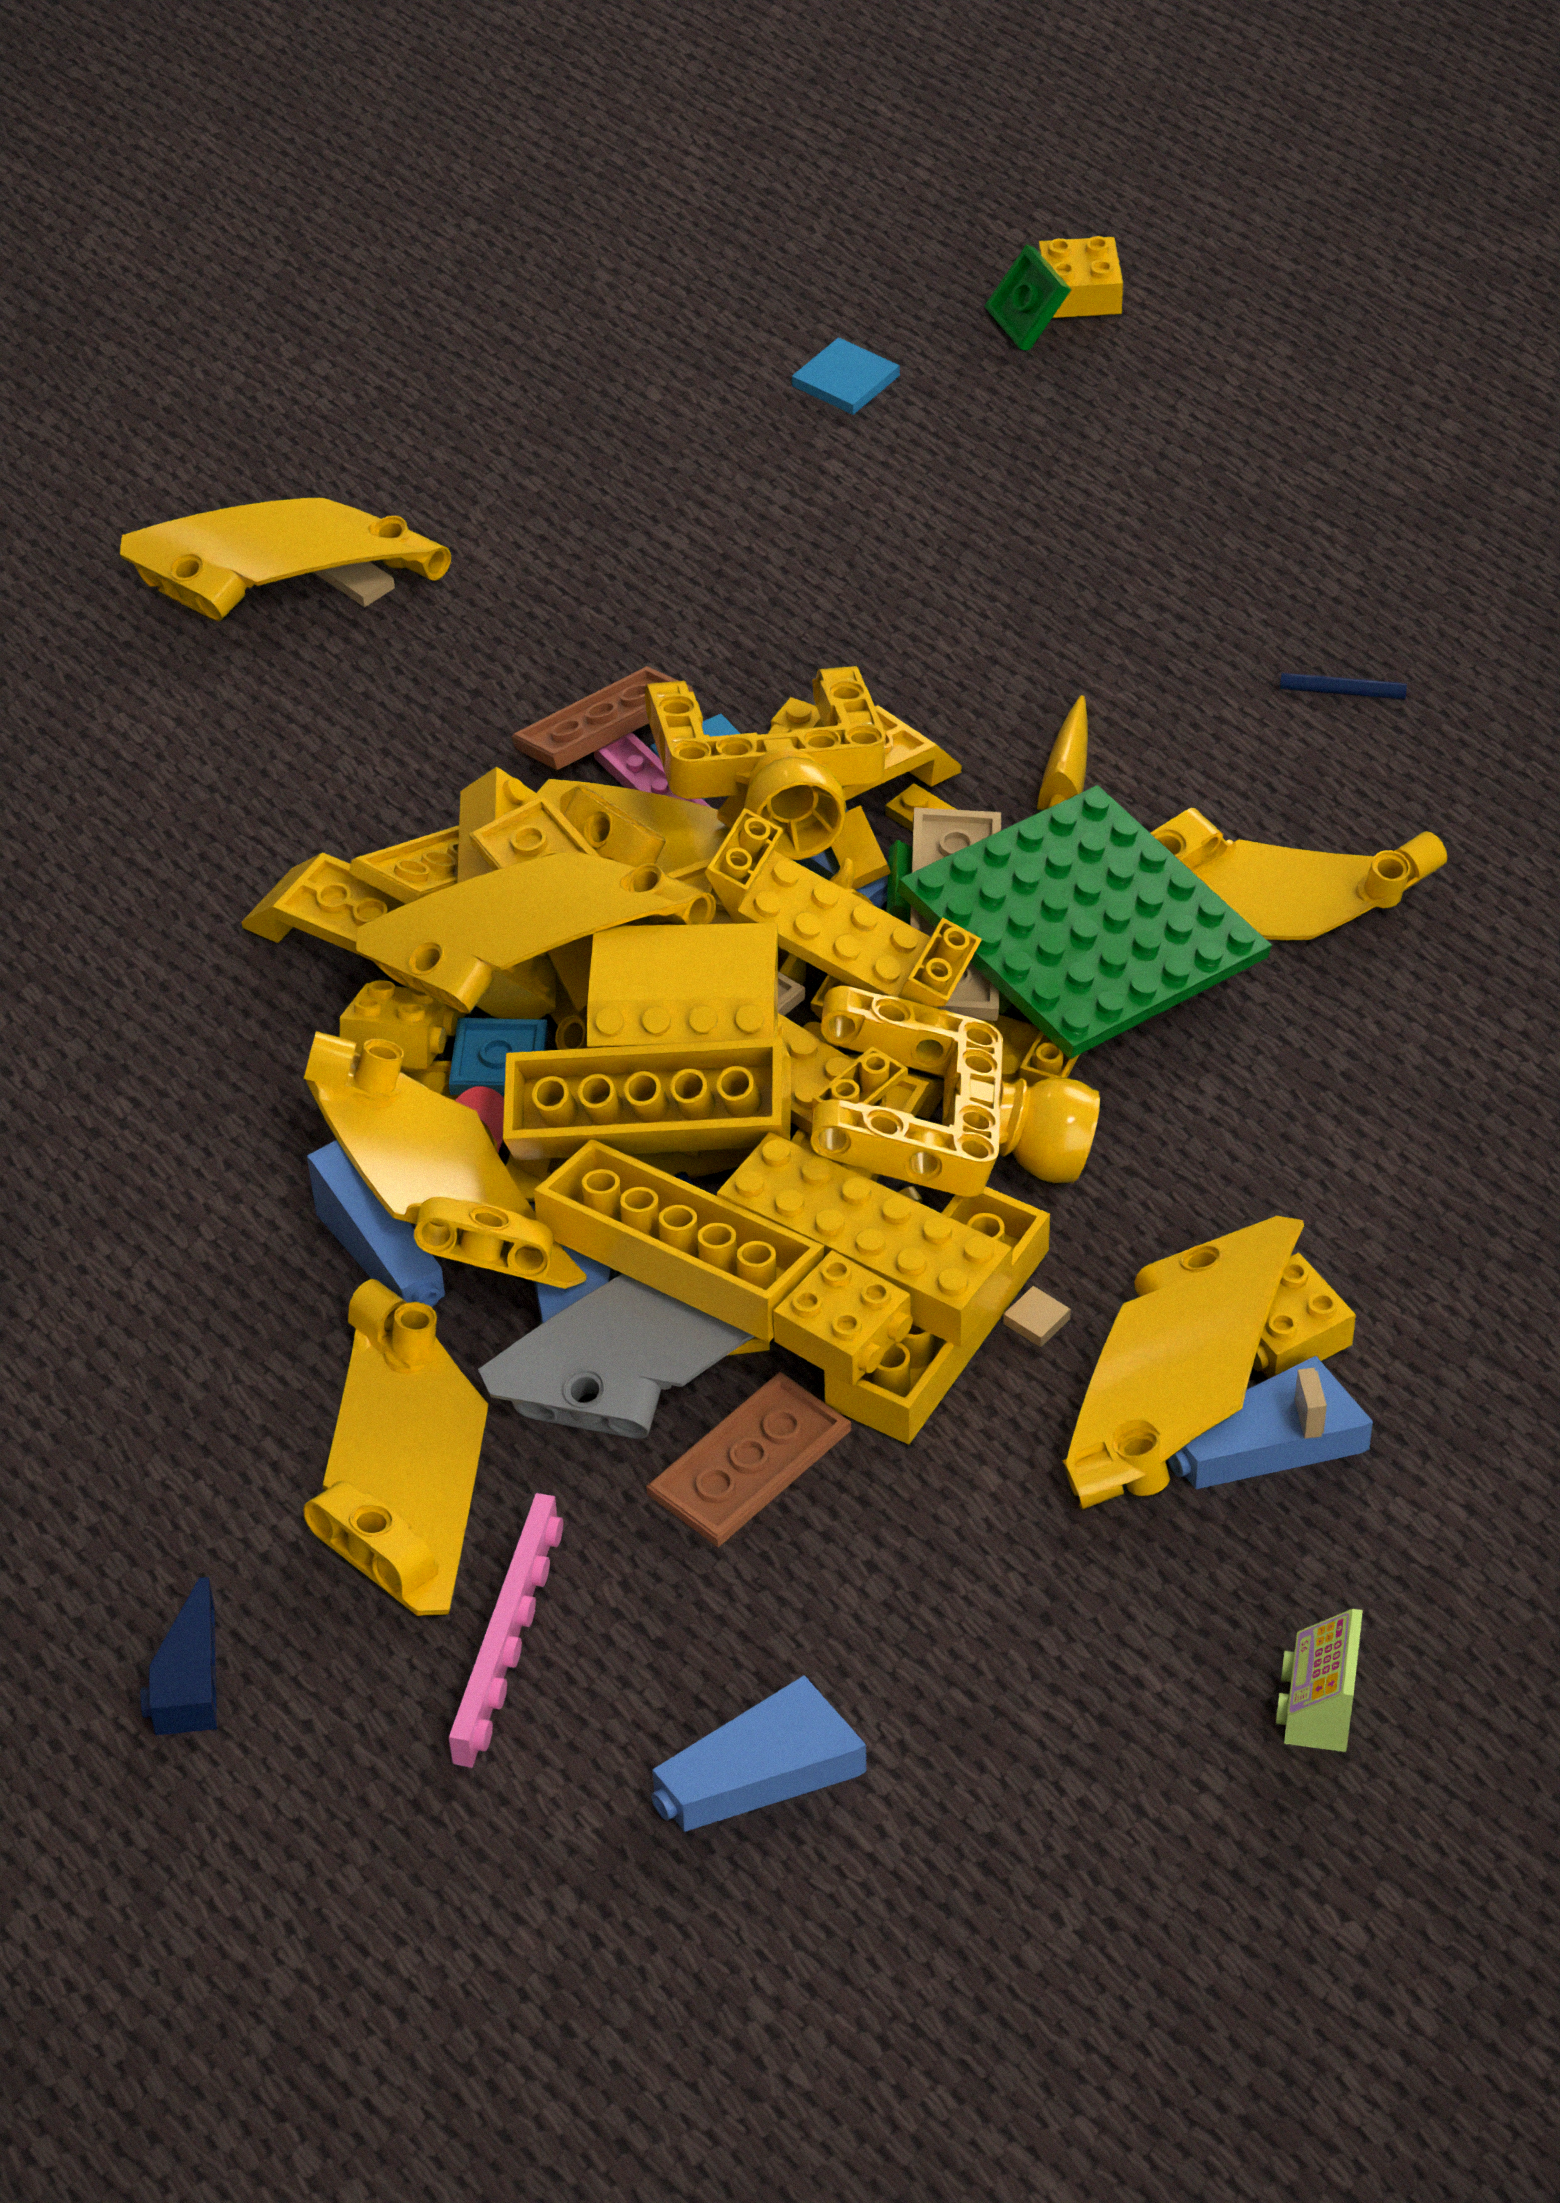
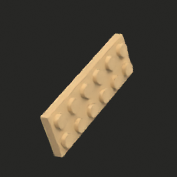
(935, 837)

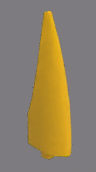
(1068, 759)

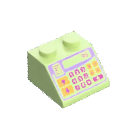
(1321, 1683)

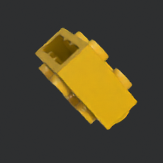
(1090, 271)
(400, 1016)
(842, 1318)
(1303, 1321)

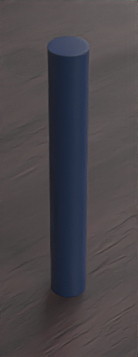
(1343, 686)

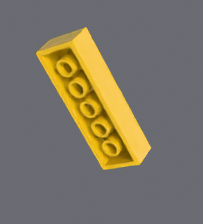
(529, 986)
(647, 1097)
(675, 1237)
(943, 1264)
(923, 1366)

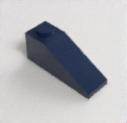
(184, 1670)

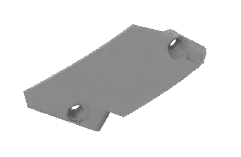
(612, 1344)

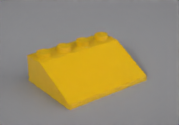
(683, 984)

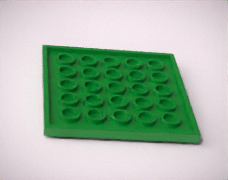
(1086, 920)

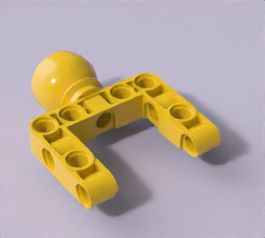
(787, 775)
(1042, 1124)

